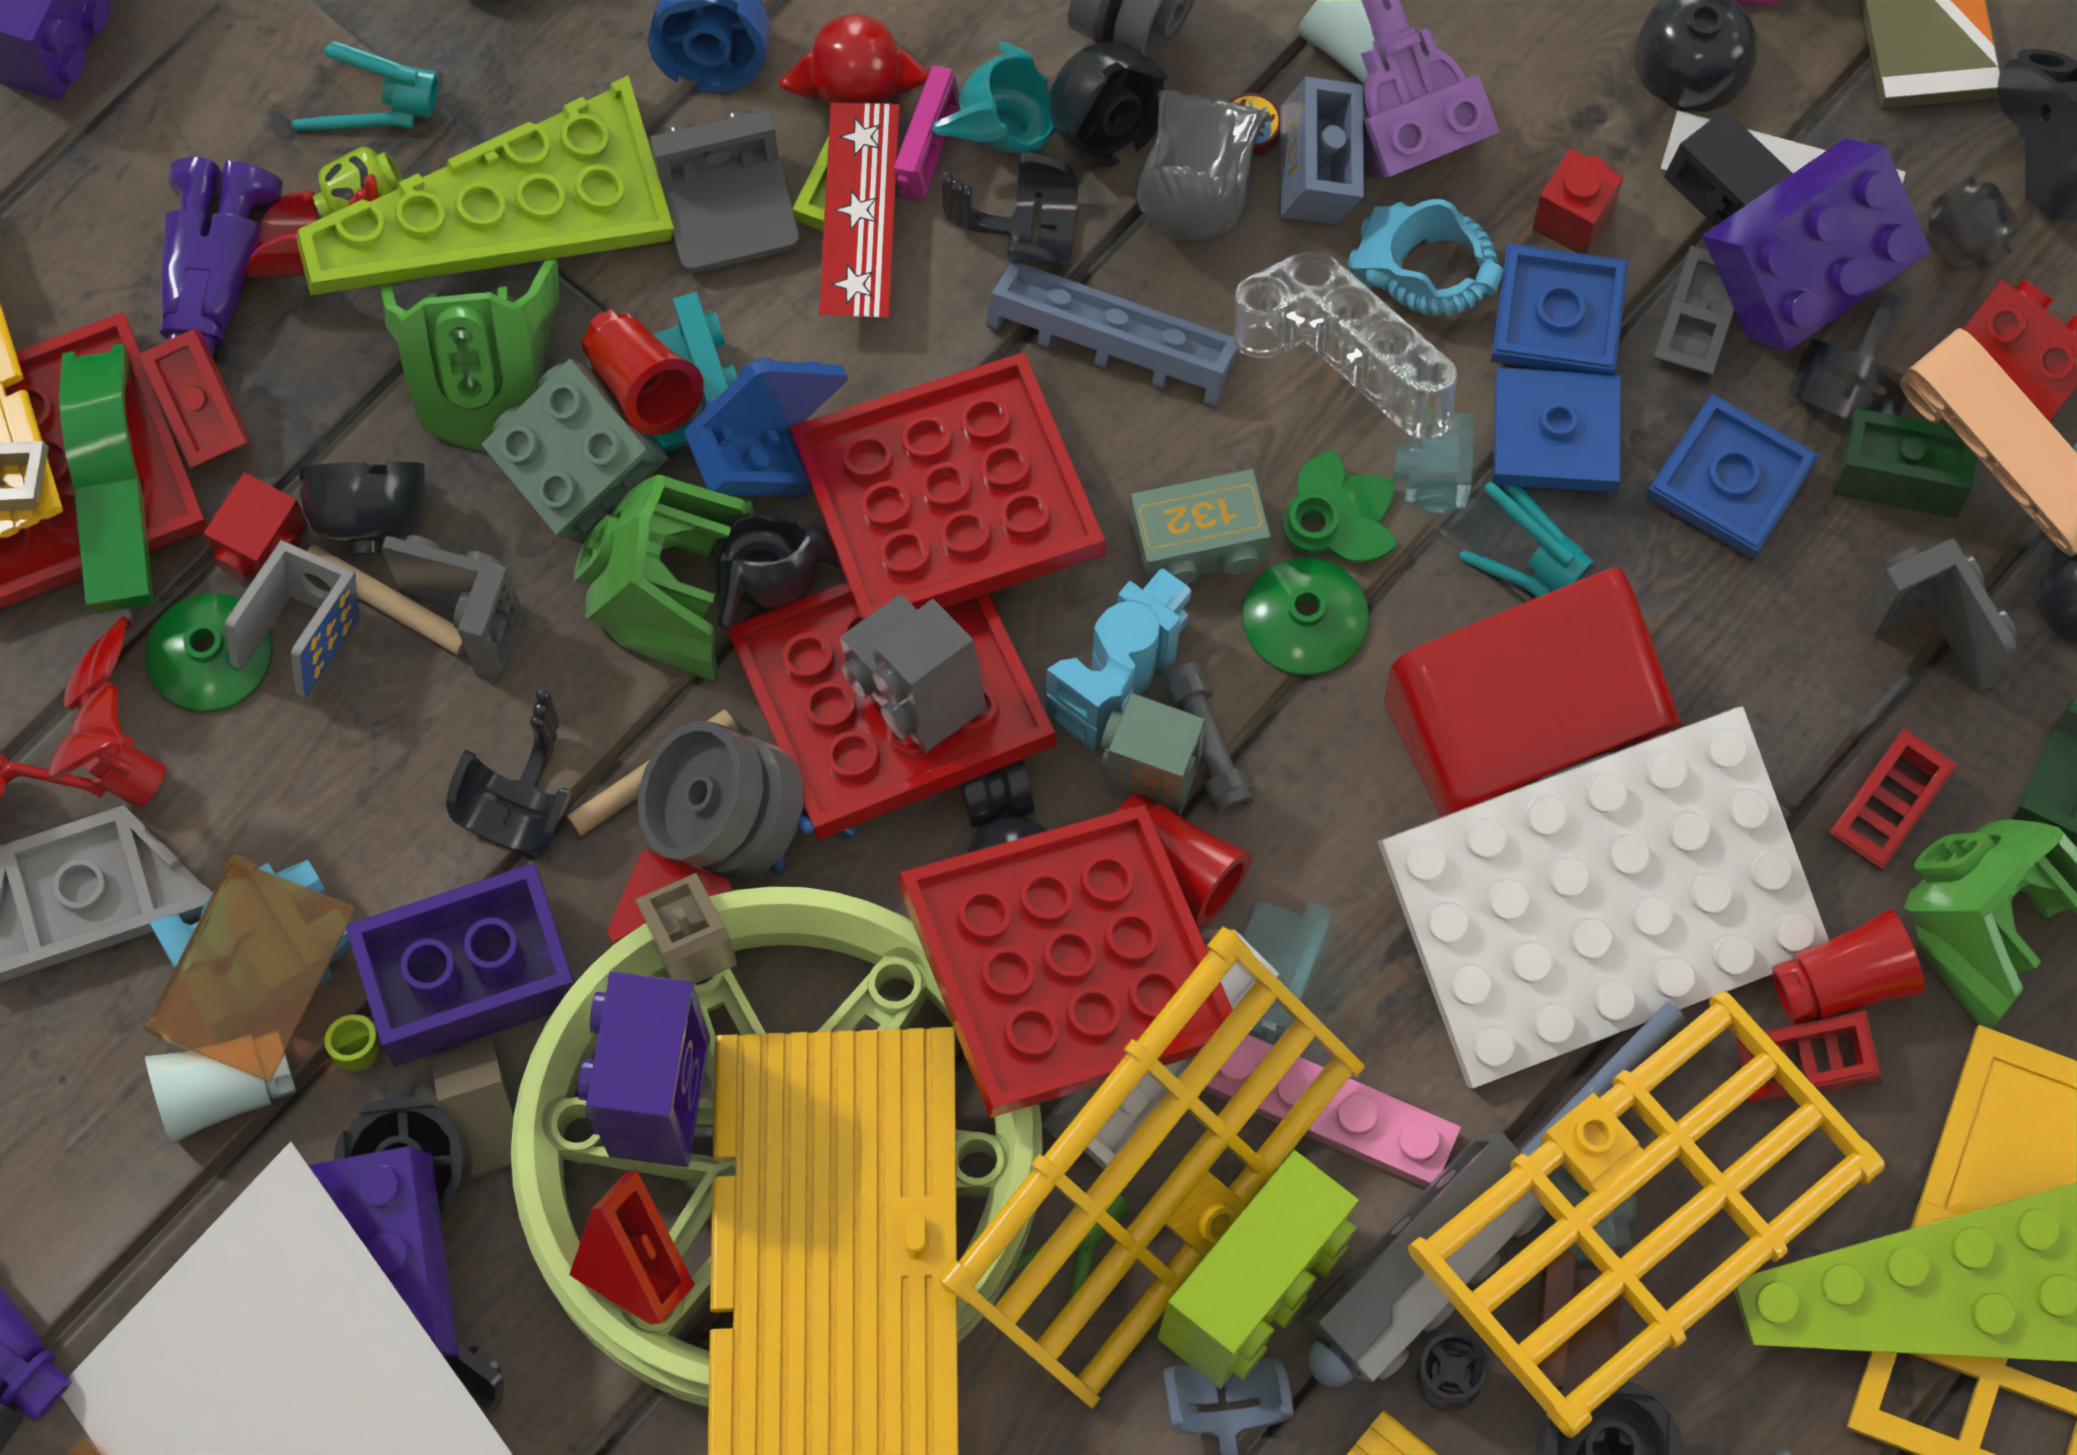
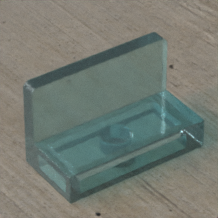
(1292, 948)

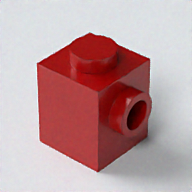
(1577, 201)
(252, 526)

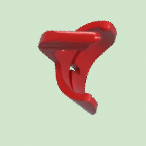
(277, 248)

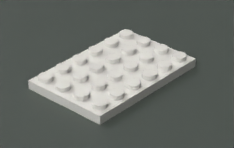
(1603, 896)

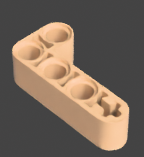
(2002, 429)

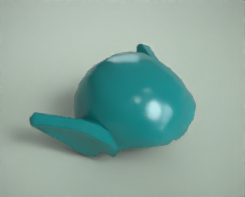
(1003, 105)

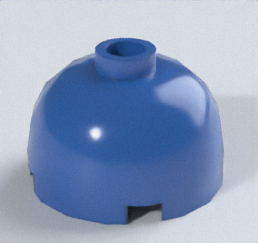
(710, 41)

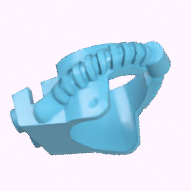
(1399, 228)

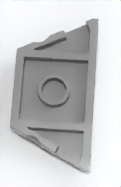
(87, 890)

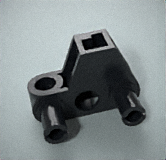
(2041, 98)

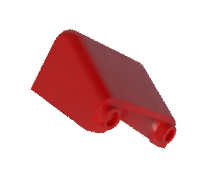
(1530, 692)

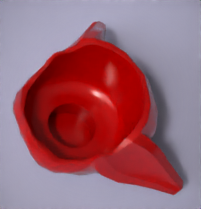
(854, 63)

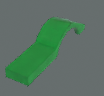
(105, 481)

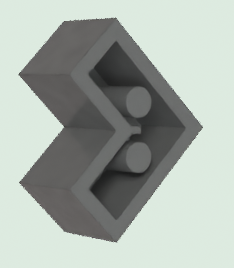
(916, 669)

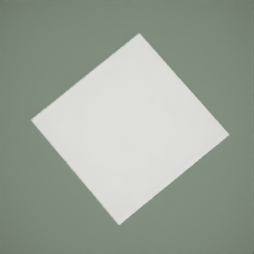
(276, 1345)

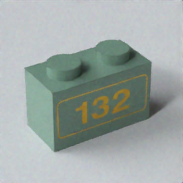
(1201, 527)
(1152, 752)

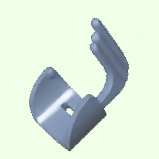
(1265, 1383)

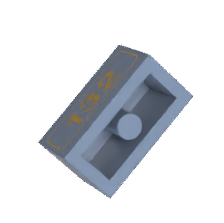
(1321, 150)

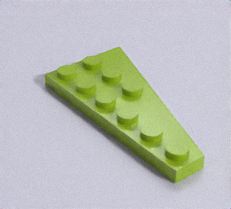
(517, 199)
(1956, 1287)

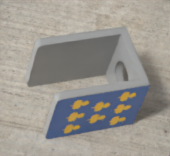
(269, 592)

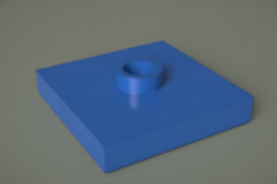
(1559, 310)
(1556, 430)
(1732, 476)

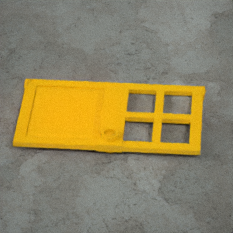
(2001, 1141)

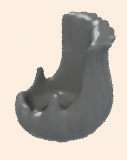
(1198, 166)

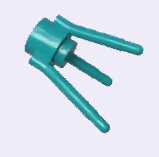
(406, 88)
(1557, 558)

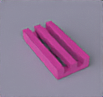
(921, 145)

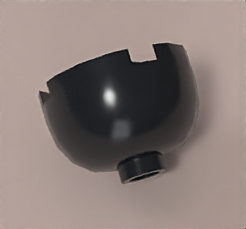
(1696, 52)
(1106, 101)
(362, 502)
(417, 1124)

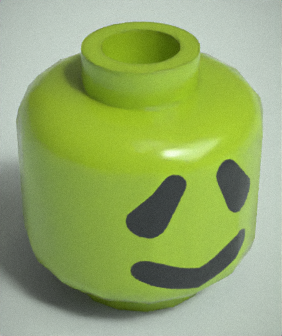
(346, 175)

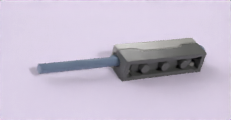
(1386, 1296)

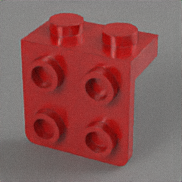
(2029, 343)

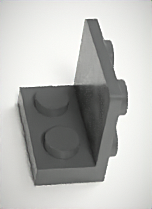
(473, 585)

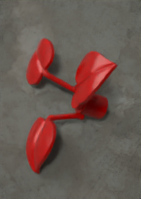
(96, 734)

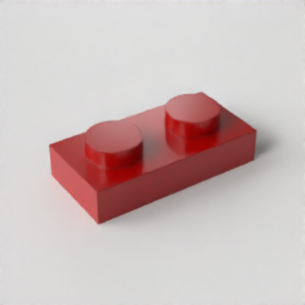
(194, 398)

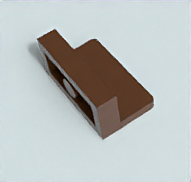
(1588, 1346)

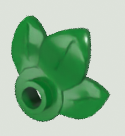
(1345, 506)

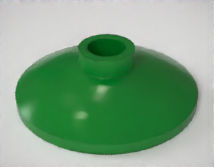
(1300, 642)
(202, 679)

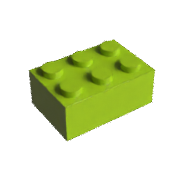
(1260, 1272)

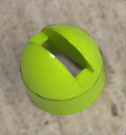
(353, 1043)

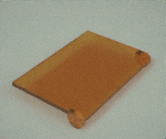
(250, 969)

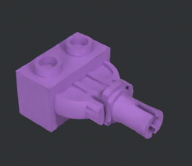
(1415, 96)

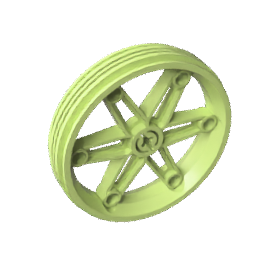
(548, 1106)

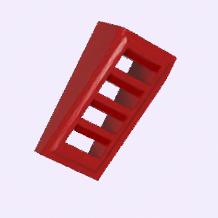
(1922, 757)
(1829, 1030)

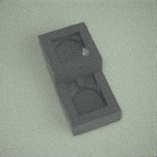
(1696, 316)

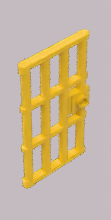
(1613, 1167)
(1190, 1199)

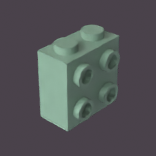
(572, 450)

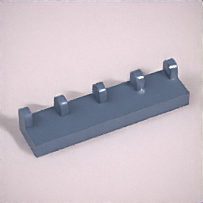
(1113, 328)

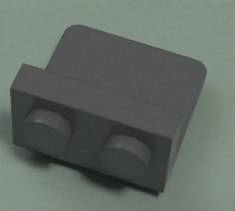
(725, 191)
(1955, 596)

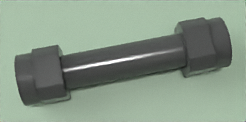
(1228, 786)

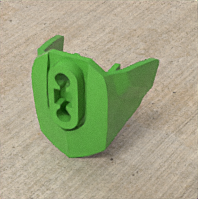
(475, 374)
(632, 588)
(1967, 909)

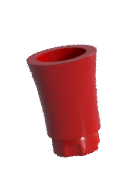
(645, 376)
(1202, 863)
(1850, 971)

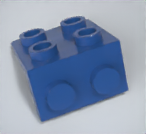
(746, 434)

